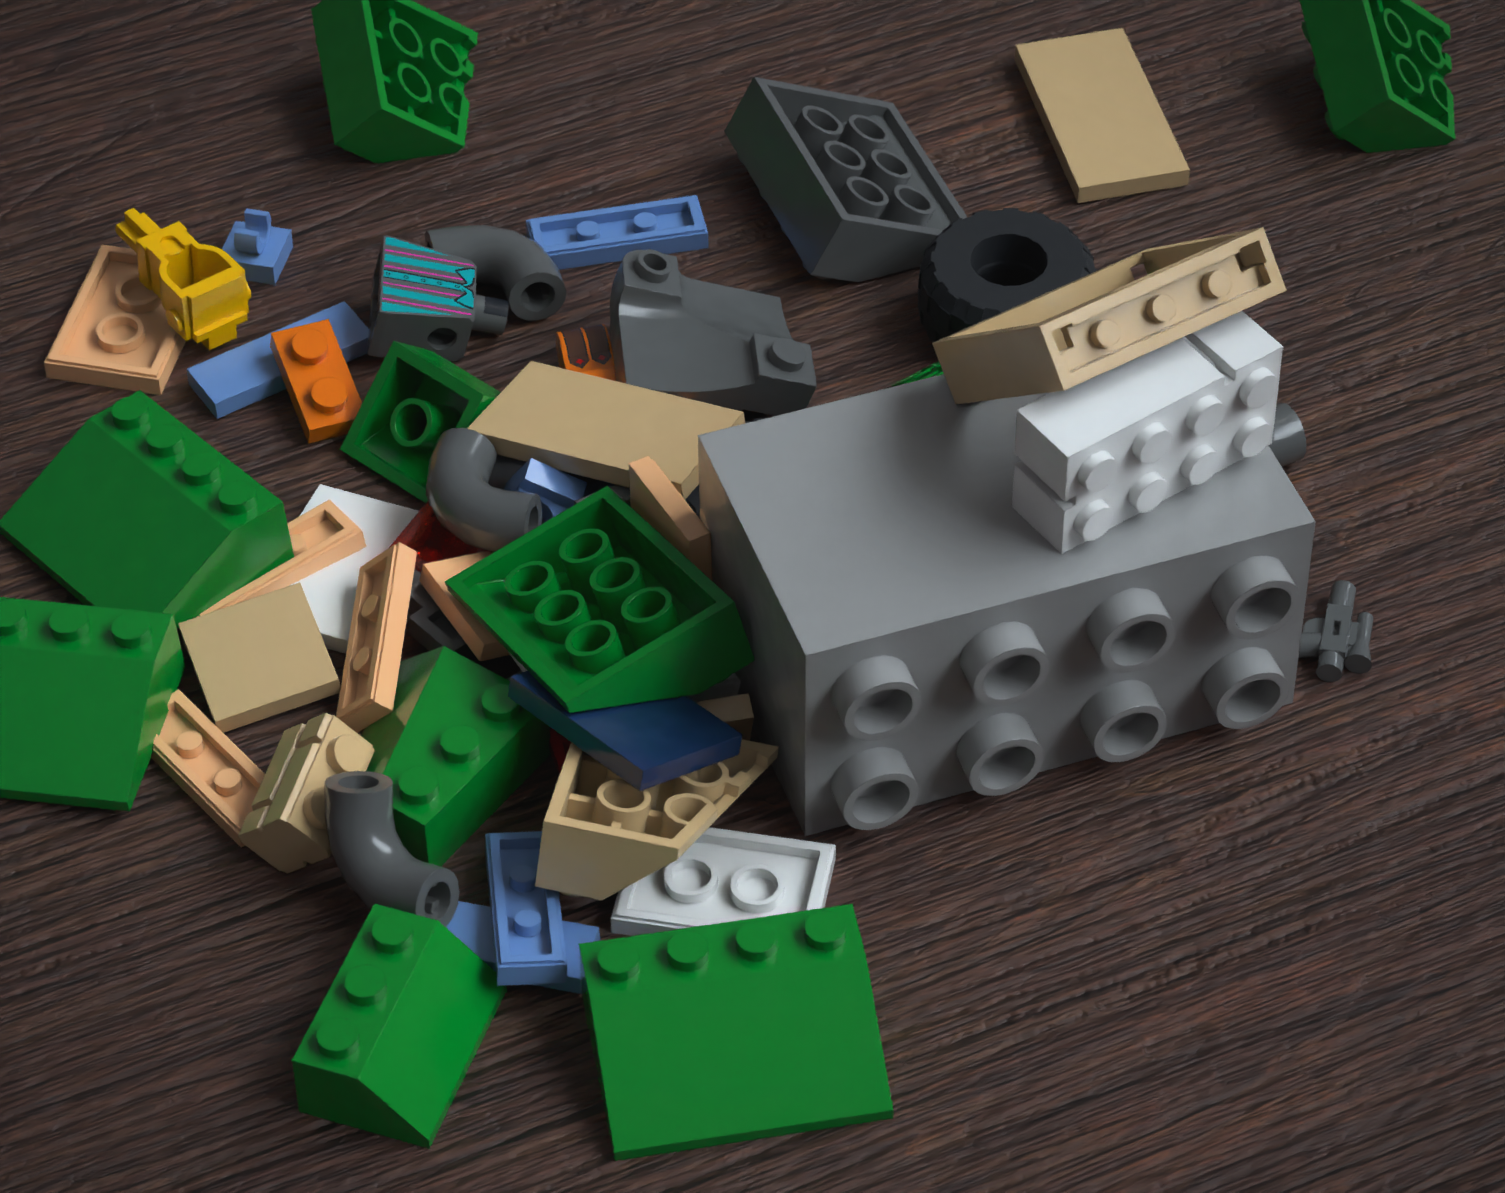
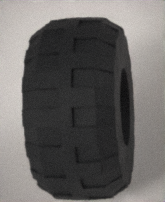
(994, 265)

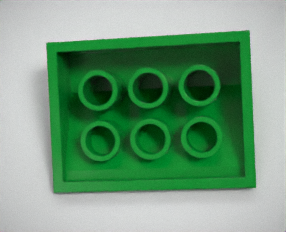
(147, 516)
(605, 609)
(82, 700)
(734, 1031)

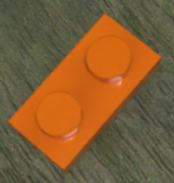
(316, 379)

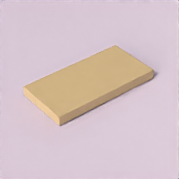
(1101, 115)
(599, 425)

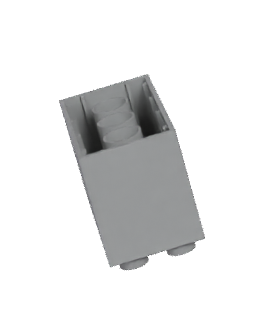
(942, 644)

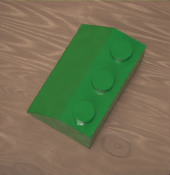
(396, 1029)

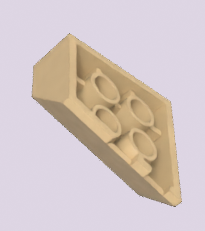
(610, 835)

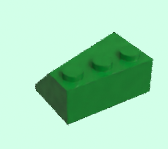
(1381, 72)
(394, 77)
(452, 750)

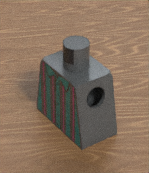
(428, 301)

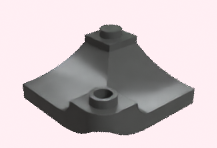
(705, 339)

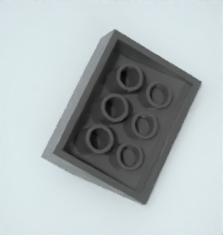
(841, 178)

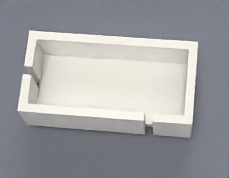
(1145, 431)

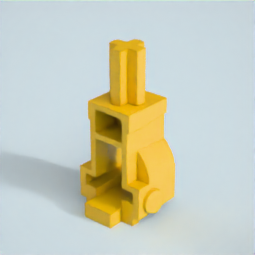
(196, 282)

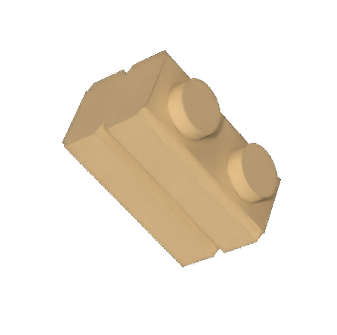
(290, 803)

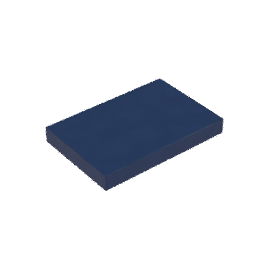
(638, 740)

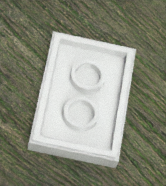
(333, 588)
(727, 880)

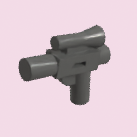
(1336, 638)

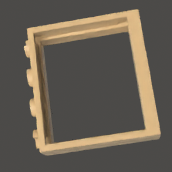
(1109, 317)

